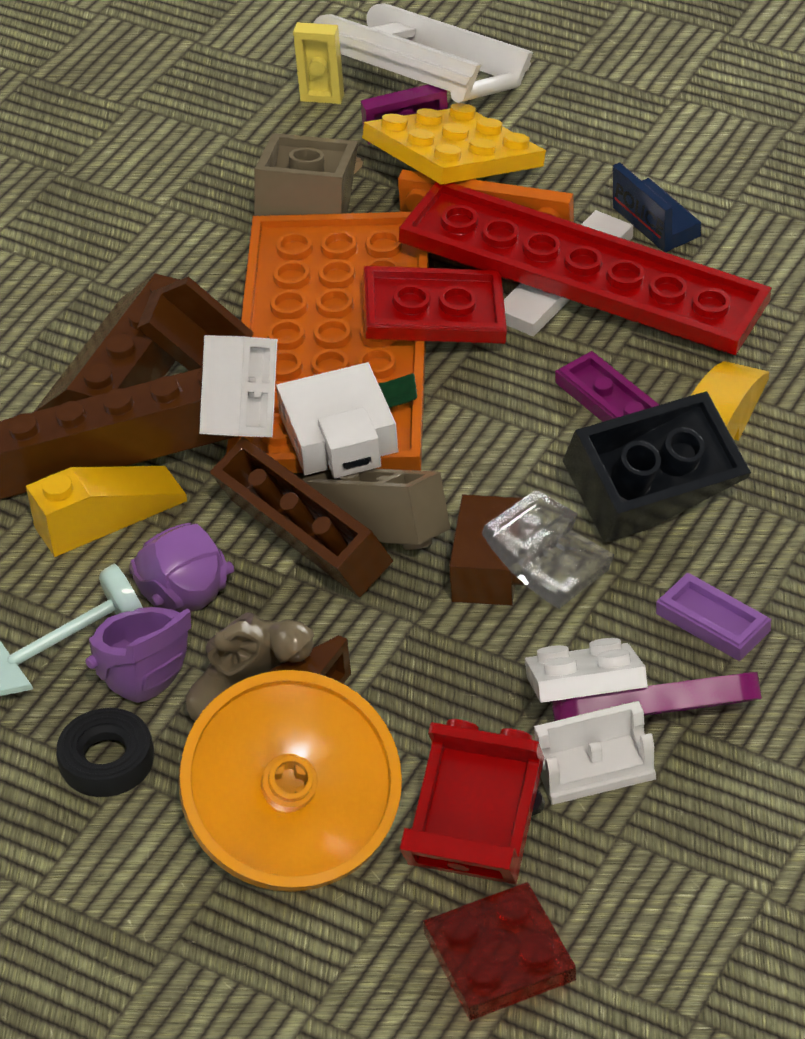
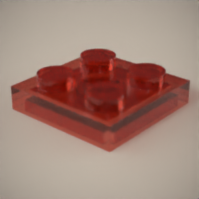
(499, 951)

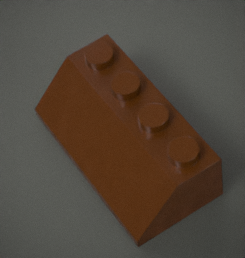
(116, 353)

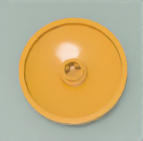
(290, 780)

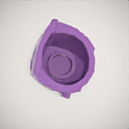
(180, 569)
(140, 651)

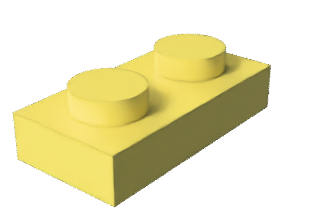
(318, 63)

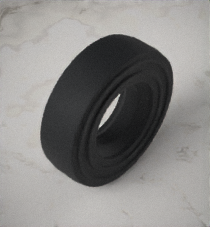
(112, 777)

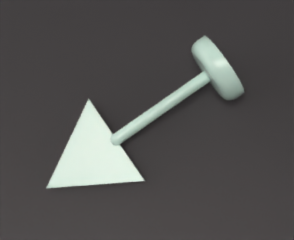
(120, 599)

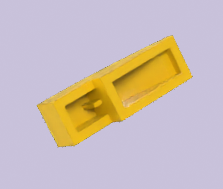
(734, 393)

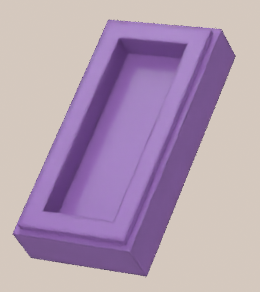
(713, 616)

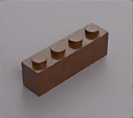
(302, 517)

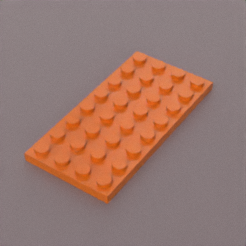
(310, 297)

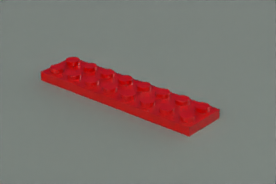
(587, 266)

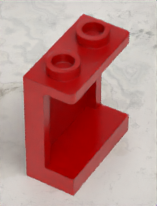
(475, 802)

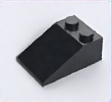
(653, 464)

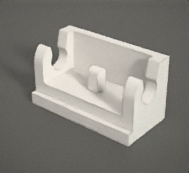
(238, 386)
(595, 752)

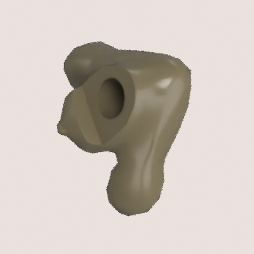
(245, 650)

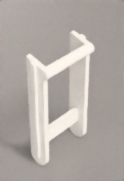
(432, 51)

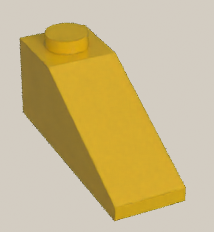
(97, 501)

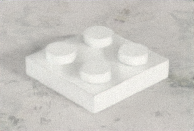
(585, 672)

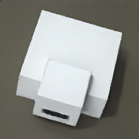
(338, 421)

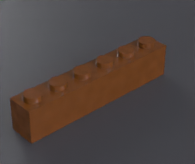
(103, 431)

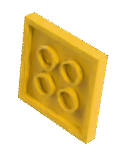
(453, 143)

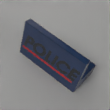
(652, 210)

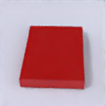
(434, 304)

